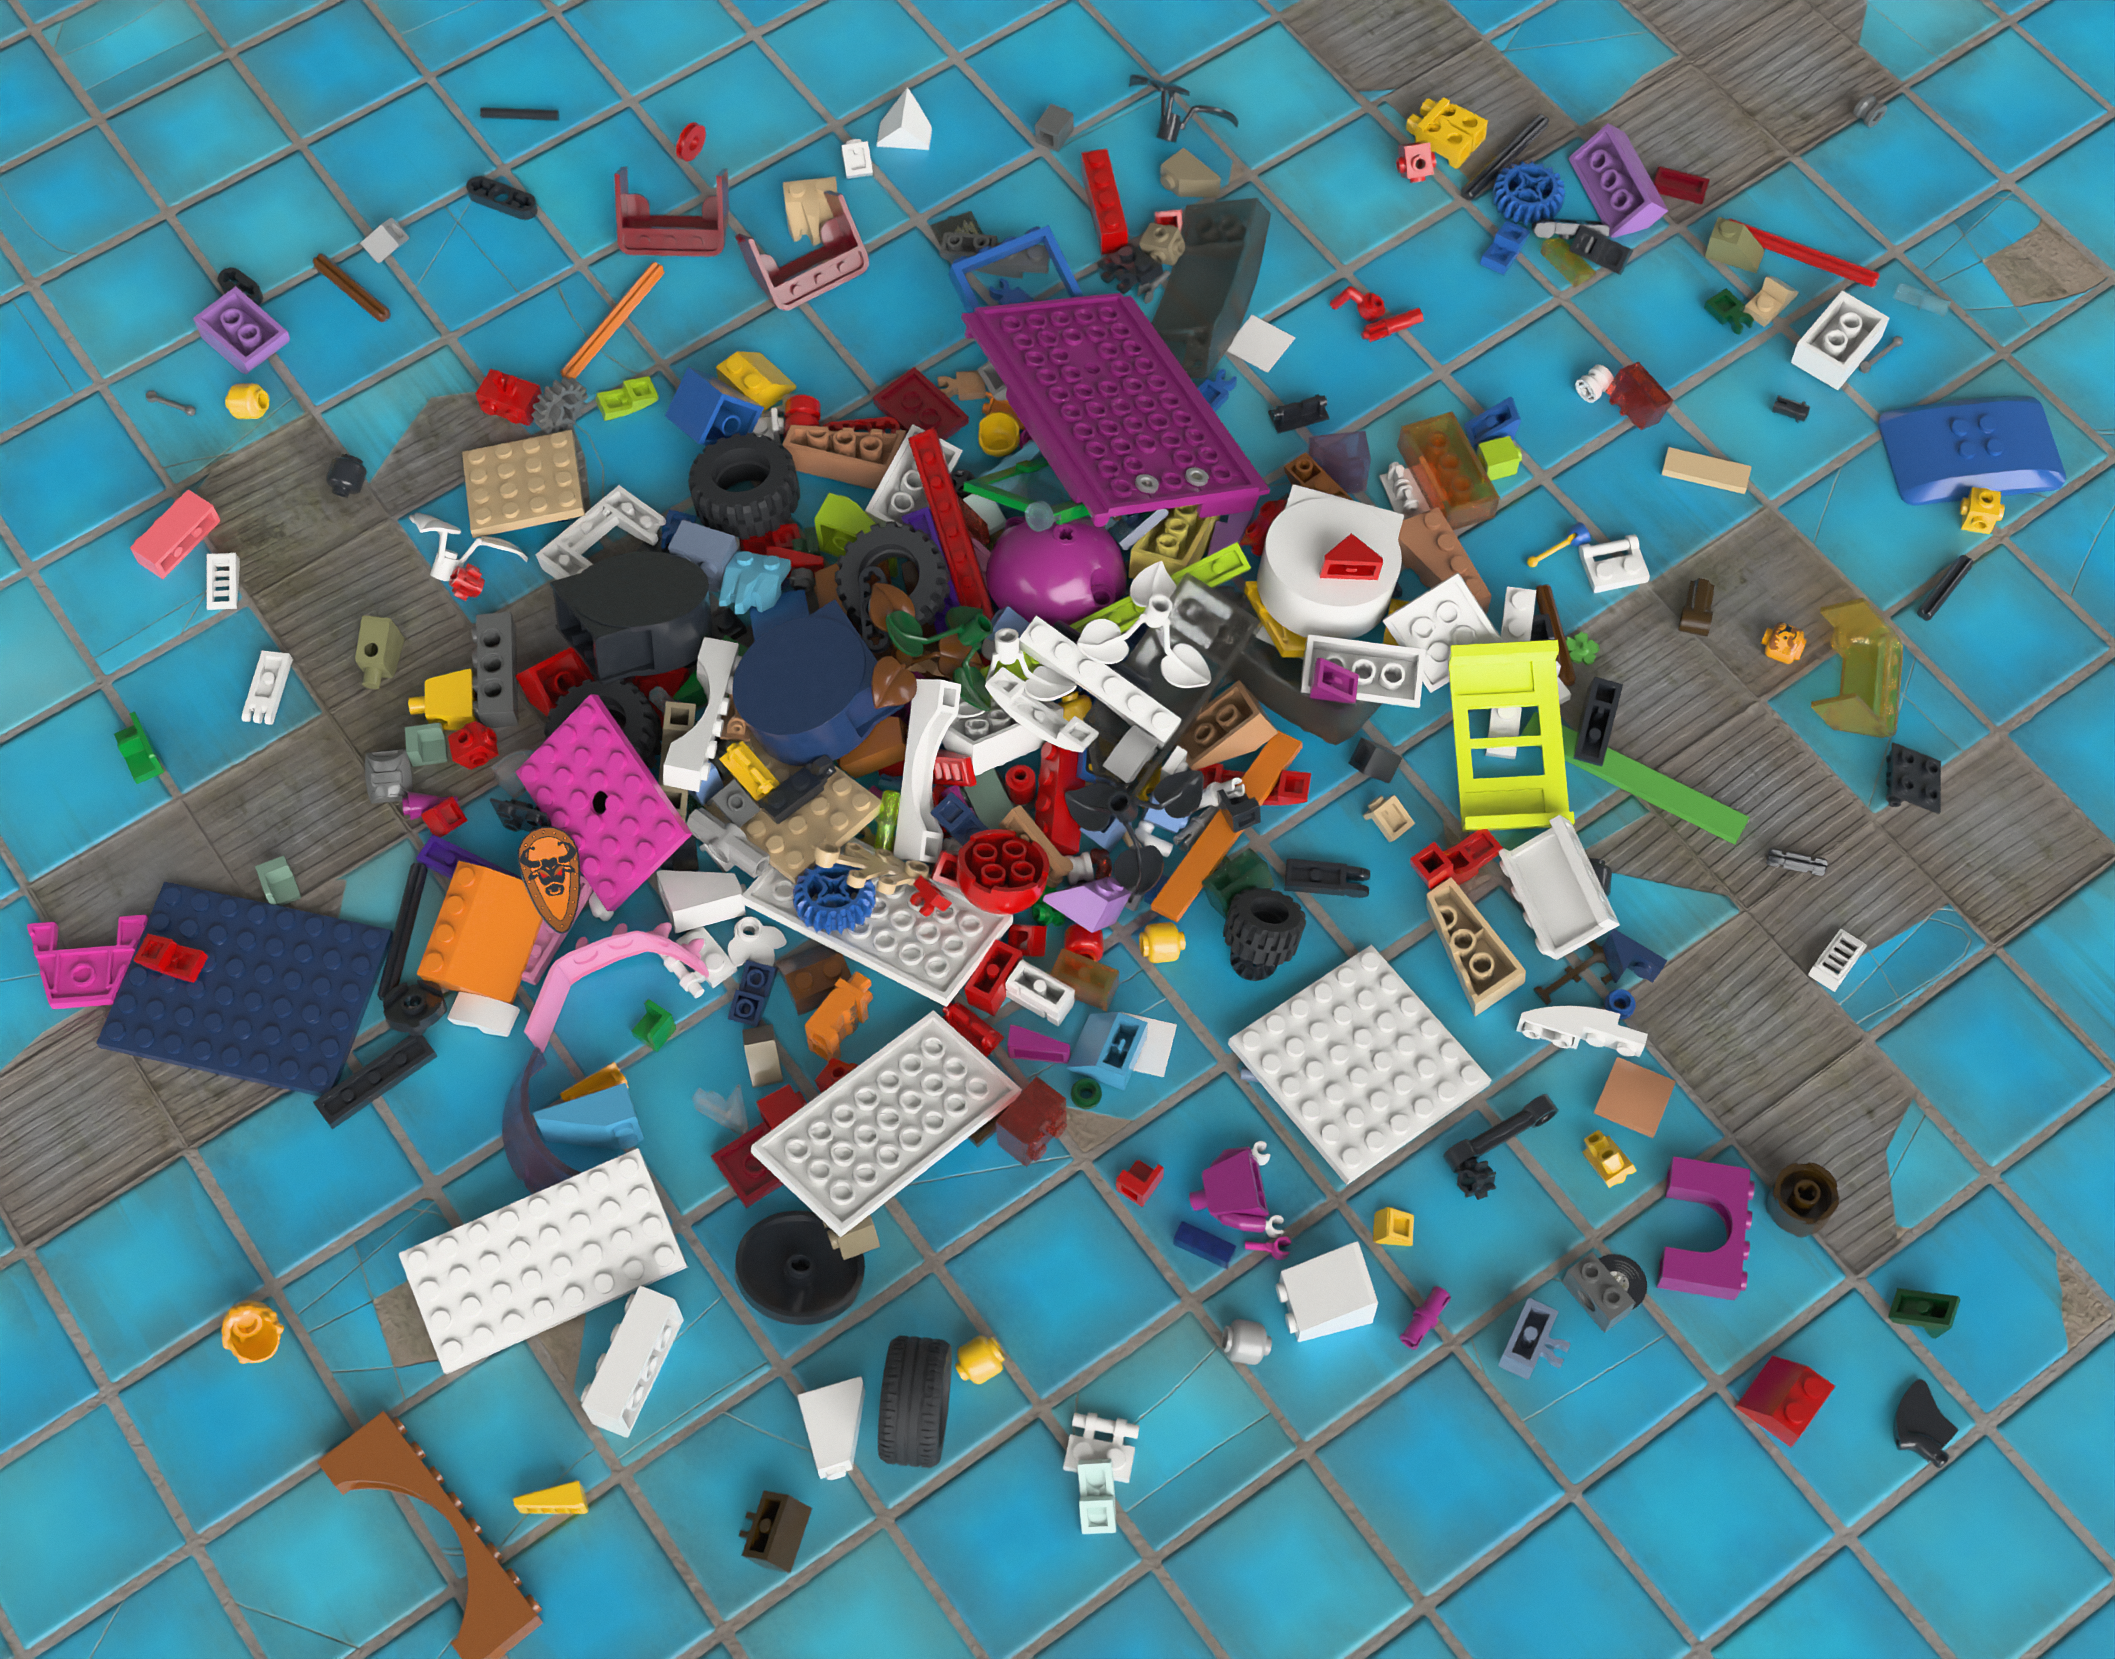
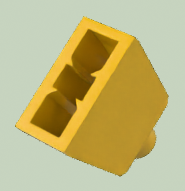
(447, 700)

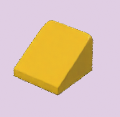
(1393, 1227)

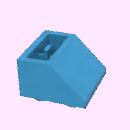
(1109, 1048)

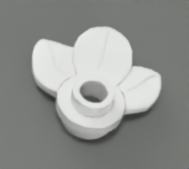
(754, 947)

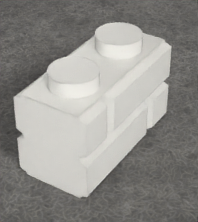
(1040, 992)

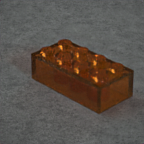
(1448, 470)

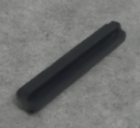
(1945, 587)

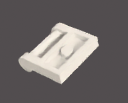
(1617, 571)

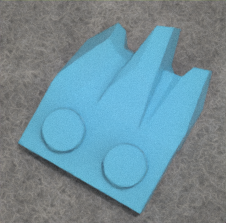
(753, 581)

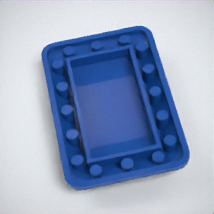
(1971, 443)

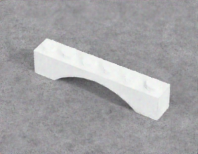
(1125, 699)
(931, 714)
(689, 755)

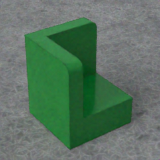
(655, 1026)

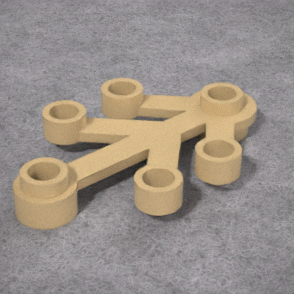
(872, 866)

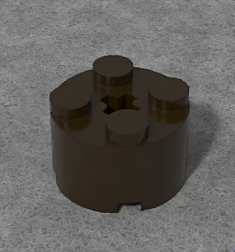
(1800, 1215)

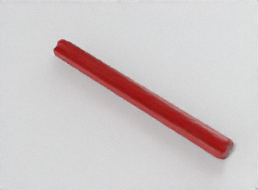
(1813, 257)

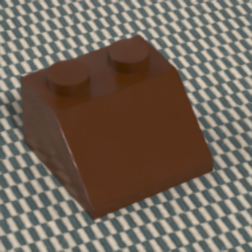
(812, 976)

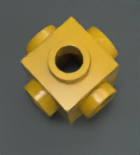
(1981, 510)

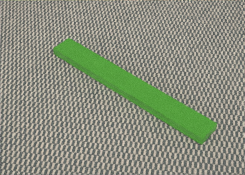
(1655, 788)

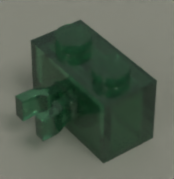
(1236, 875)

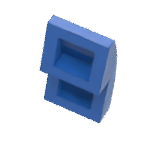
(1505, 248)

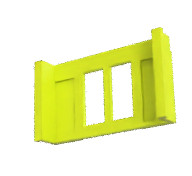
(1506, 678)

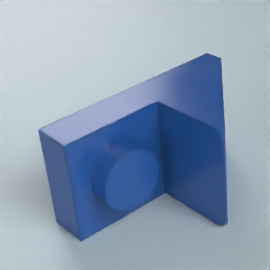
(1496, 422)

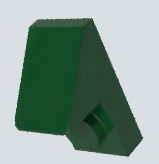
(1924, 1309)

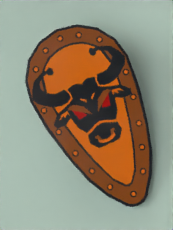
(551, 875)

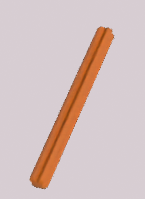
(612, 321)

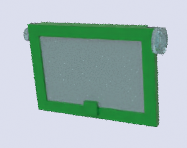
(1032, 489)

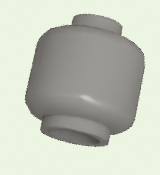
(1245, 1341)

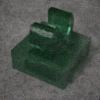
(809, 545)

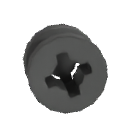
(1870, 110)

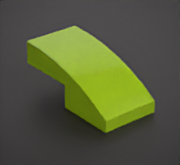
(632, 397)

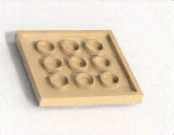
(522, 484)

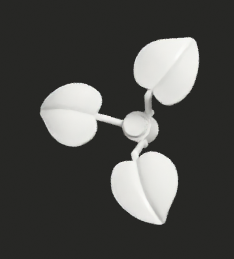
(446, 559)
(1151, 589)
(1041, 685)

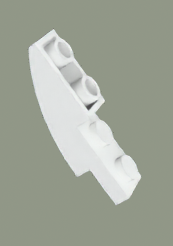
(1571, 1023)

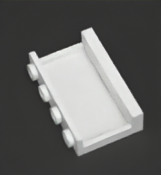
(1558, 890)

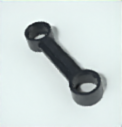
(1532, 1115)

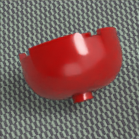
(1003, 871)

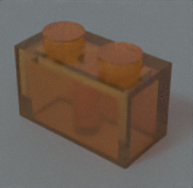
(1091, 980)

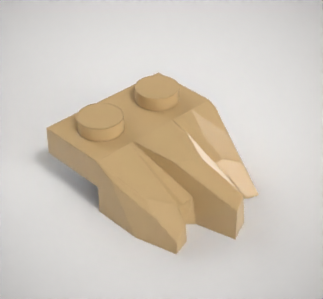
(808, 207)

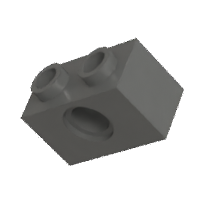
(1598, 1292)

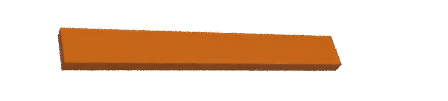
(1218, 836)

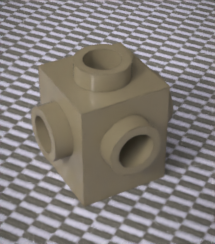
(1163, 243)

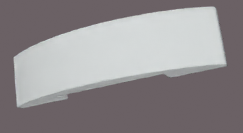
(1036, 717)

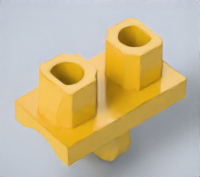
(1607, 1158)

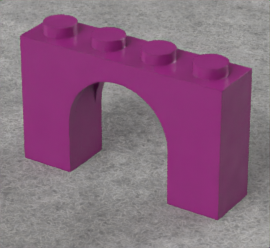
(1727, 1193)

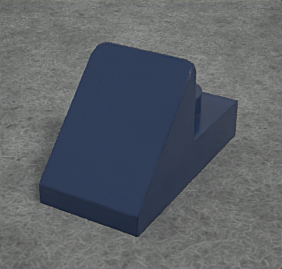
(1625, 953)

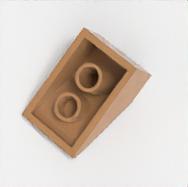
(1227, 728)

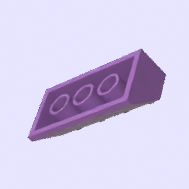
(1617, 182)

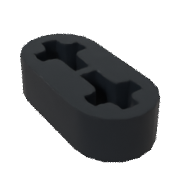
(244, 284)

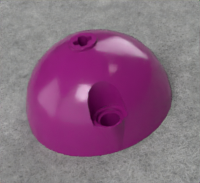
(1054, 570)

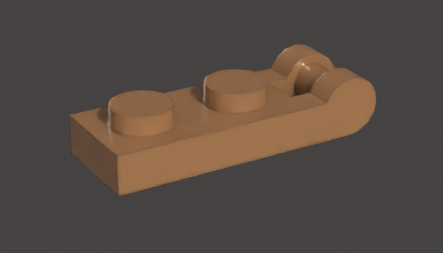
(1025, 828)

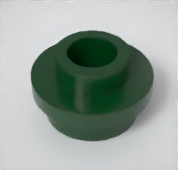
(1086, 1085)

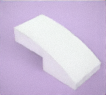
(483, 1012)

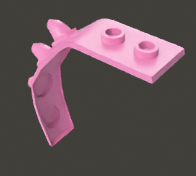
(593, 956)

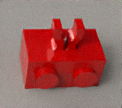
(508, 397)
(987, 984)

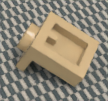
(1389, 816)

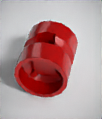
(801, 411)

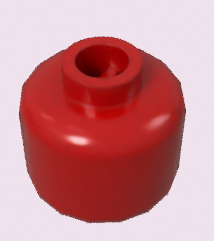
(1083, 942)

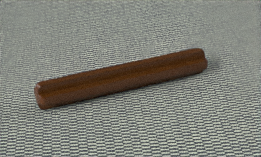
(351, 288)
(1547, 606)

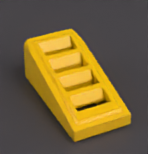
(560, 1499)

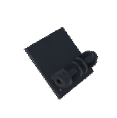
(1913, 779)
(519, 815)

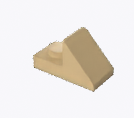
(1770, 300)

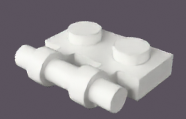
(711, 954)
(1089, 1448)

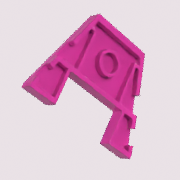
(84, 974)

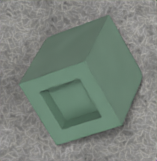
(426, 744)
(278, 881)

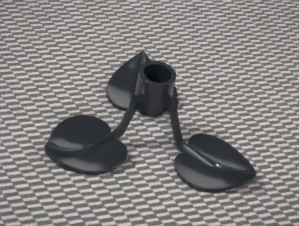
(1169, 122)
(1094, 804)

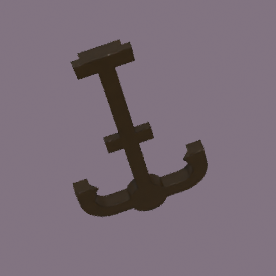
(1598, 956)

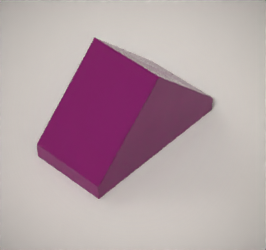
(1333, 682)

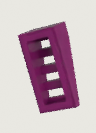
(1035, 1046)

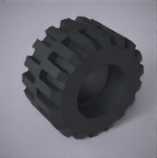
(1264, 926)

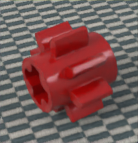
(466, 582)

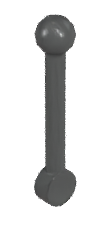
(1866, 366)
(152, 397)

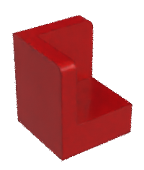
(1139, 1182)

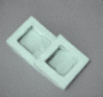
(1097, 1496)

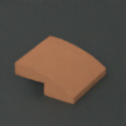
(1634, 1097)

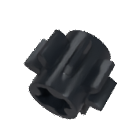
(1476, 1179)

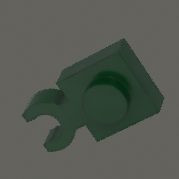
(1728, 308)

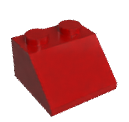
(1785, 1398)

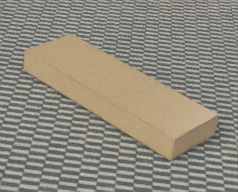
(1706, 470)

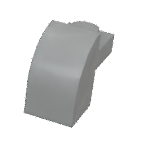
(1131, 754)

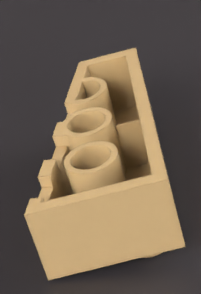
(1474, 949)

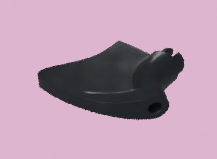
(1922, 1426)

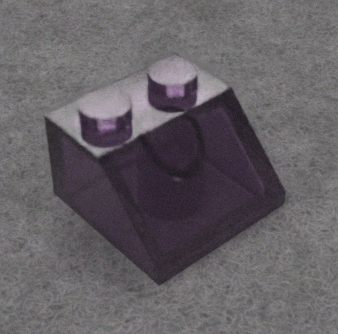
(1343, 458)

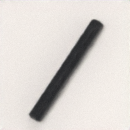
(1504, 157)
(403, 929)

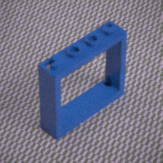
(1009, 247)

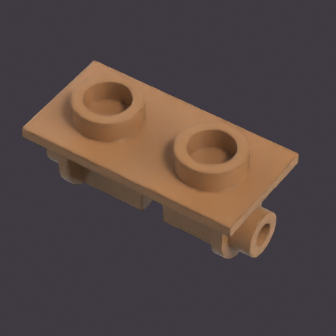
(734, 726)

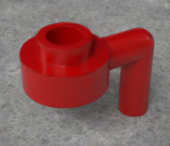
(1369, 306)

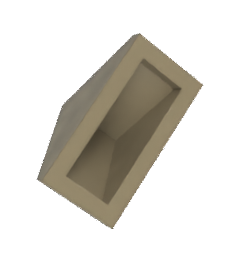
(762, 1056)

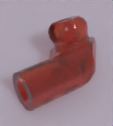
(1104, 862)

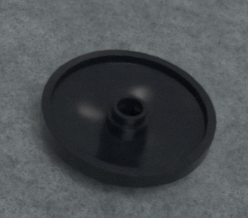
(793, 1272)

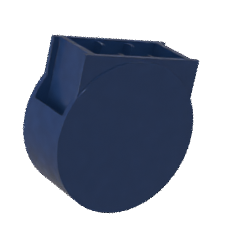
(808, 688)

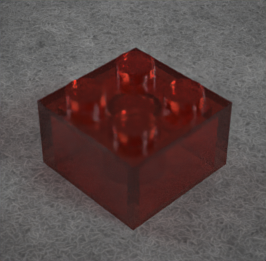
(1032, 1122)

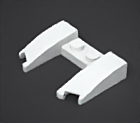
(620, 508)

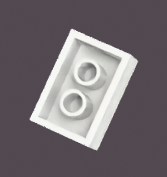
(1839, 340)

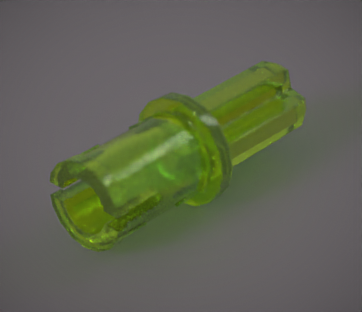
(887, 820)

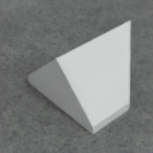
(905, 125)

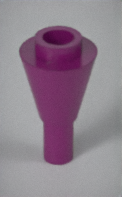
(418, 803)

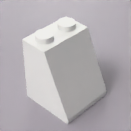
(1328, 1293)

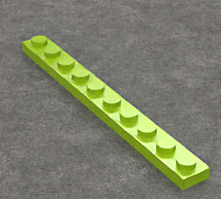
(1124, 613)

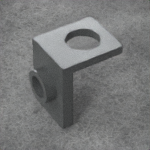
(735, 804)

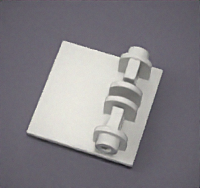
(1403, 491)

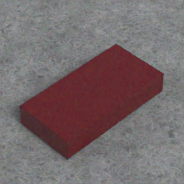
(1681, 185)

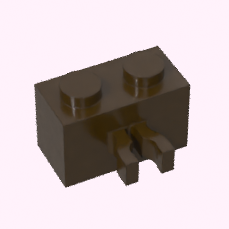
(775, 1531)

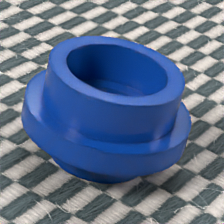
(1621, 996)

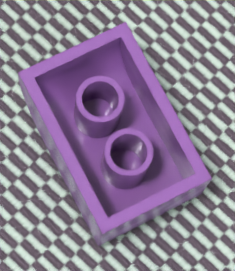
(240, 330)

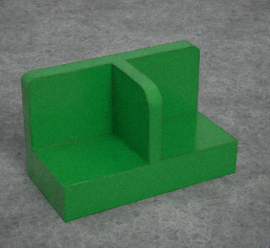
(138, 751)

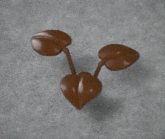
(890, 678)

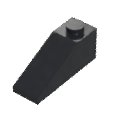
(1597, 721)

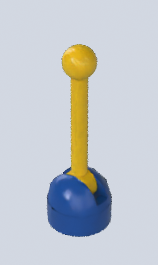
(1576, 536)

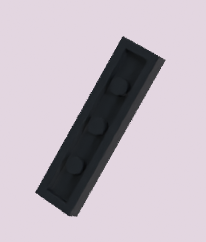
(374, 1079)

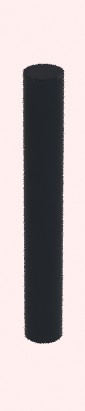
(523, 114)

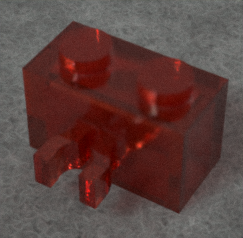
(1639, 396)

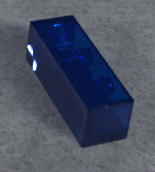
(1204, 1245)

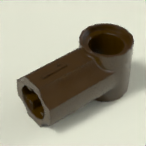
(1697, 612)

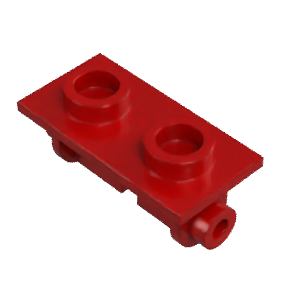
(1257, 531)
(972, 1028)

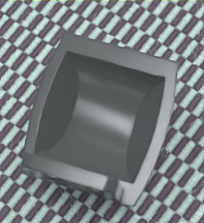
(388, 775)

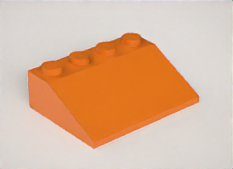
(482, 934)

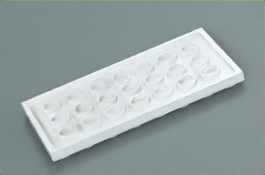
(918, 951)
(885, 1122)
(542, 1261)

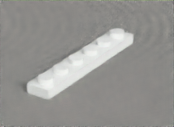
(1515, 628)

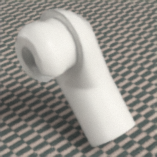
(1144, 835)
(598, 908)

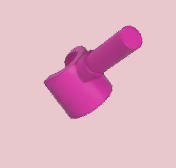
(1271, 1247)

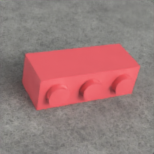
(175, 534)

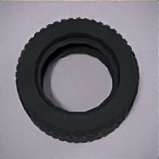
(914, 1401)

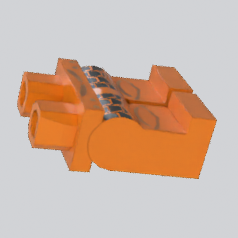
(839, 1016)

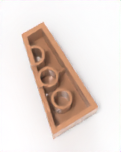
(1436, 554)

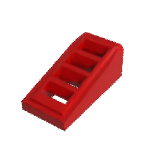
(797, 559)
(953, 769)

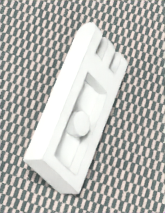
(267, 687)

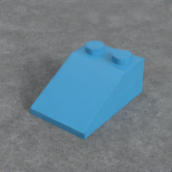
(595, 1120)

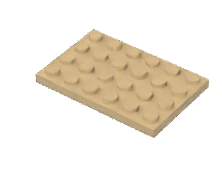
(829, 817)

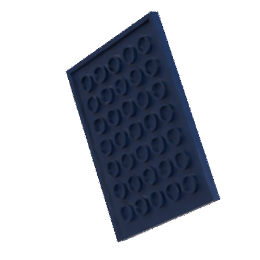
(270, 1000)

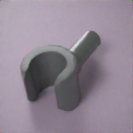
(1151, 286)

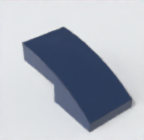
(957, 819)

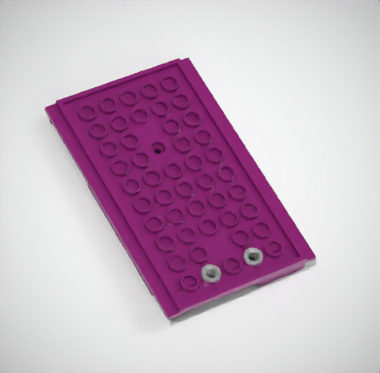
(1113, 408)

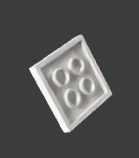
(1438, 620)

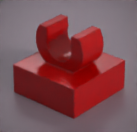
(931, 895)

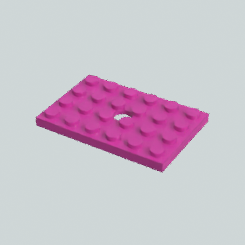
(640, 821)

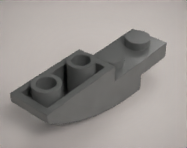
(1029, 260)

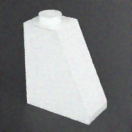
(700, 897)
(833, 1425)

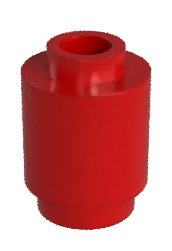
(1020, 784)

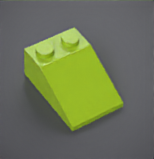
(839, 522)

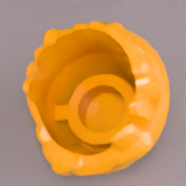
(251, 1331)

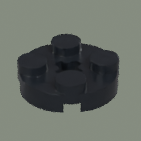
(414, 1020)

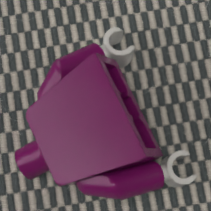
(1236, 1191)

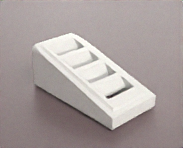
(222, 560)
(1827, 976)

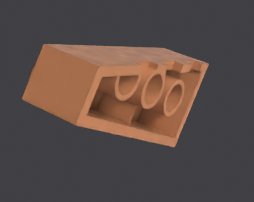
(843, 454)

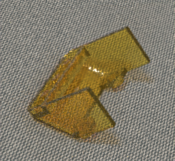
(1869, 671)

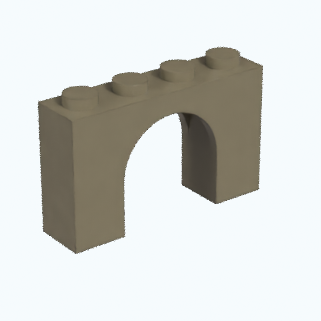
(677, 722)

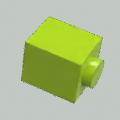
(1499, 457)

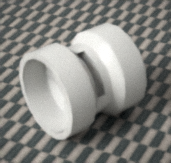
(1592, 385)

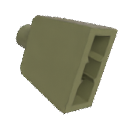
(378, 649)

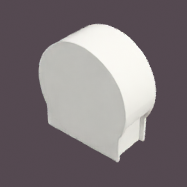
(1294, 555)

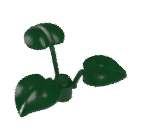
(971, 630)

